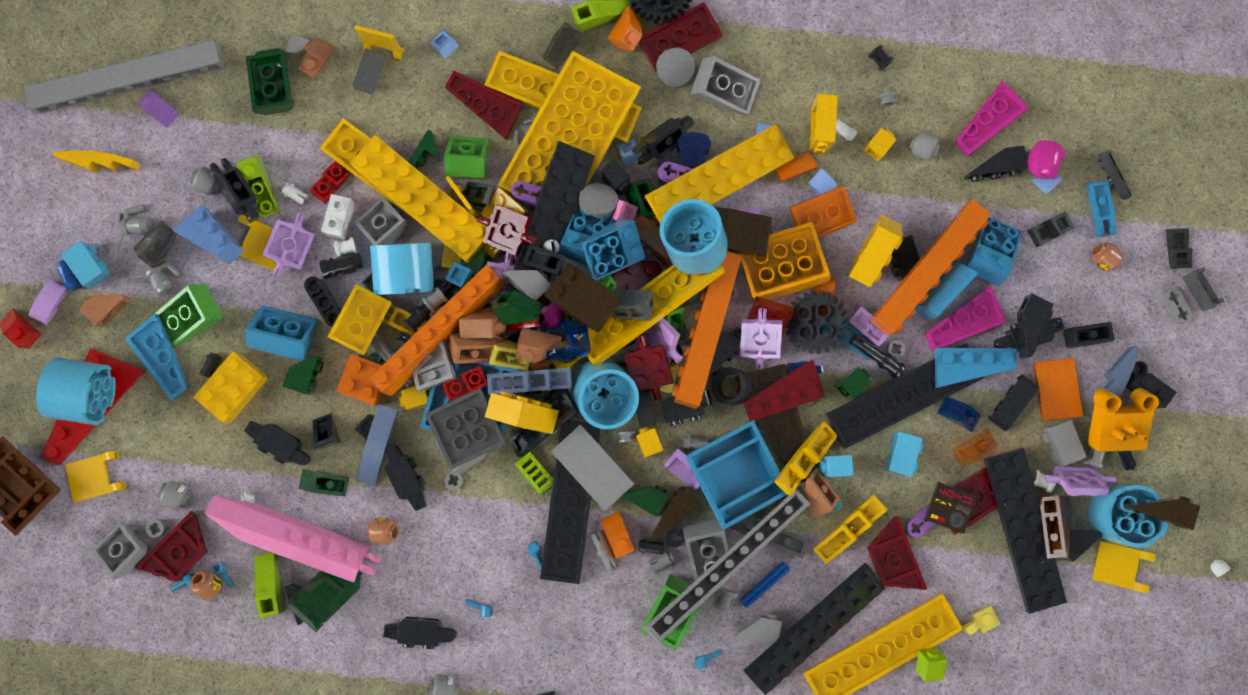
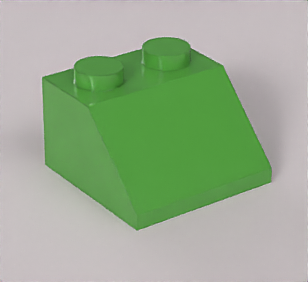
(466, 157)

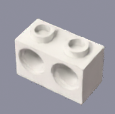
(338, 217)

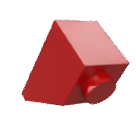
(19, 330)

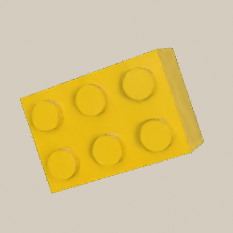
(876, 251)
(231, 387)
(522, 412)

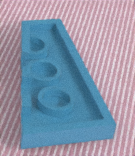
(157, 354)
(964, 364)

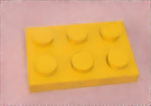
(504, 199)
(359, 319)

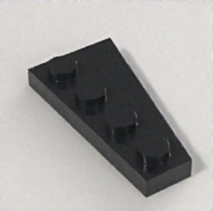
(527, 439)

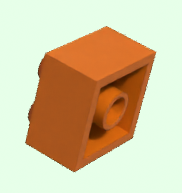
(356, 380)

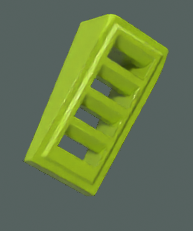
(526, 458)

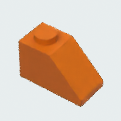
(626, 31)
(617, 535)

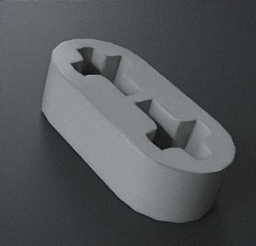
(1176, 306)

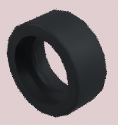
(718, 381)
(645, 410)

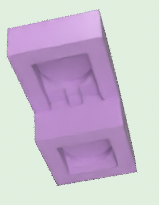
(46, 303)

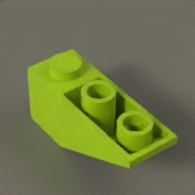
(597, 12)
(257, 178)
(268, 586)

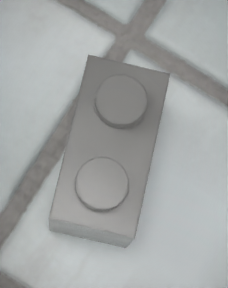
(1064, 443)

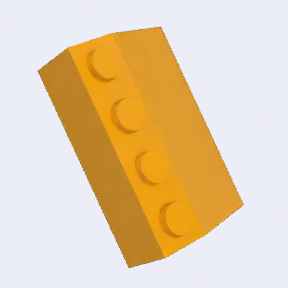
(791, 264)

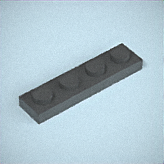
(783, 540)

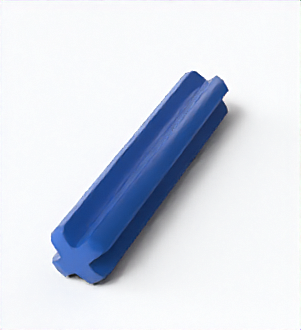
(766, 583)

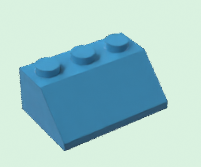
(946, 291)
(281, 333)

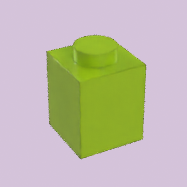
(931, 664)

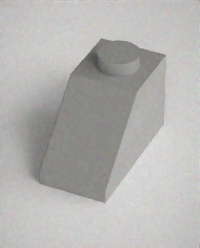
(528, 282)
(761, 629)

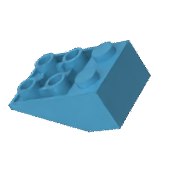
(581, 229)
(613, 248)
(994, 251)

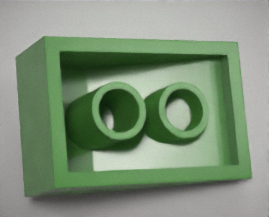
(189, 313)
(671, 590)

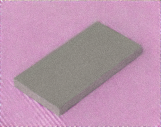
(592, 467)

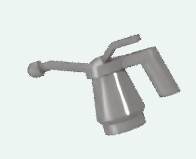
(138, 225)
(159, 281)

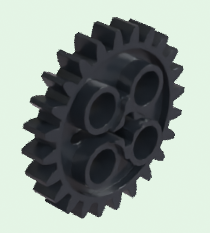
(654, 9)
(833, 319)

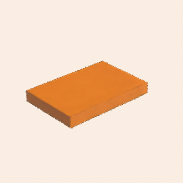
(826, 211)
(1058, 389)

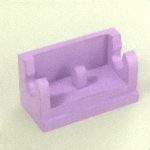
(860, 320)
(680, 467)

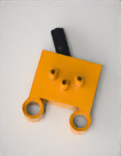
(1120, 426)

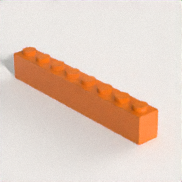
(930, 267)
(469, 299)
(705, 335)

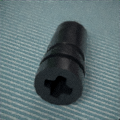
(343, 264)

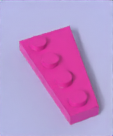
(994, 116)
(970, 319)

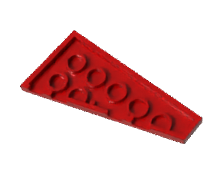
(68, 434)

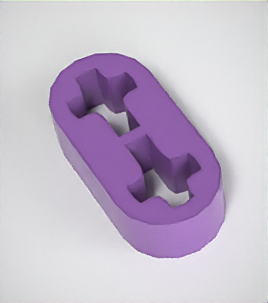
(675, 170)
(526, 198)
(916, 519)

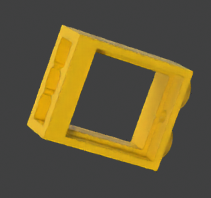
(823, 123)

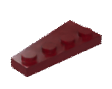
(489, 105)
(791, 391)

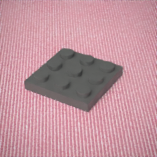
(464, 429)

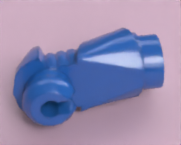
(68, 276)

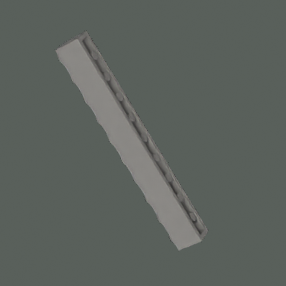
(124, 77)
(726, 566)

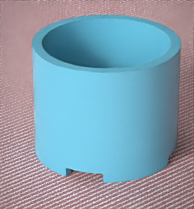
(694, 236)
(402, 268)
(75, 391)
(618, 399)
(1114, 522)

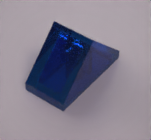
(959, 413)

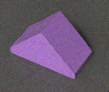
(158, 108)

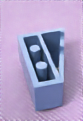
(209, 234)

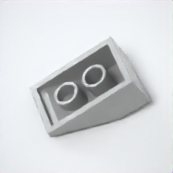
(725, 85)
(705, 545)

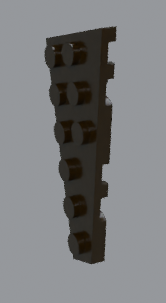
(783, 428)

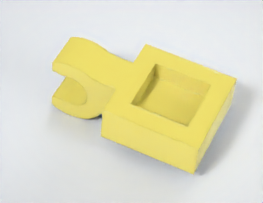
(984, 620)

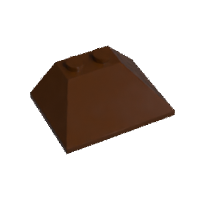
(22, 488)

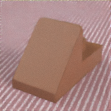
(315, 58)

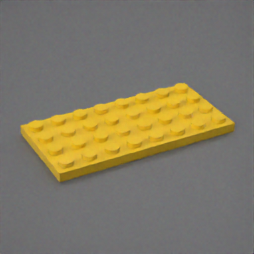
(580, 110)

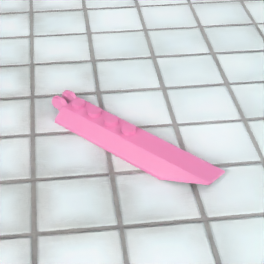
(292, 538)

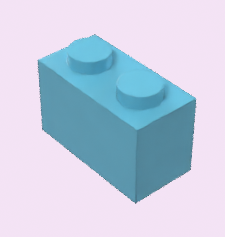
(85, 264)
(904, 454)
(836, 466)

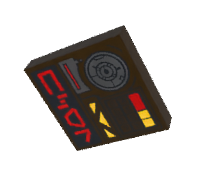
(950, 507)

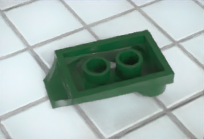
(269, 82)
(322, 598)

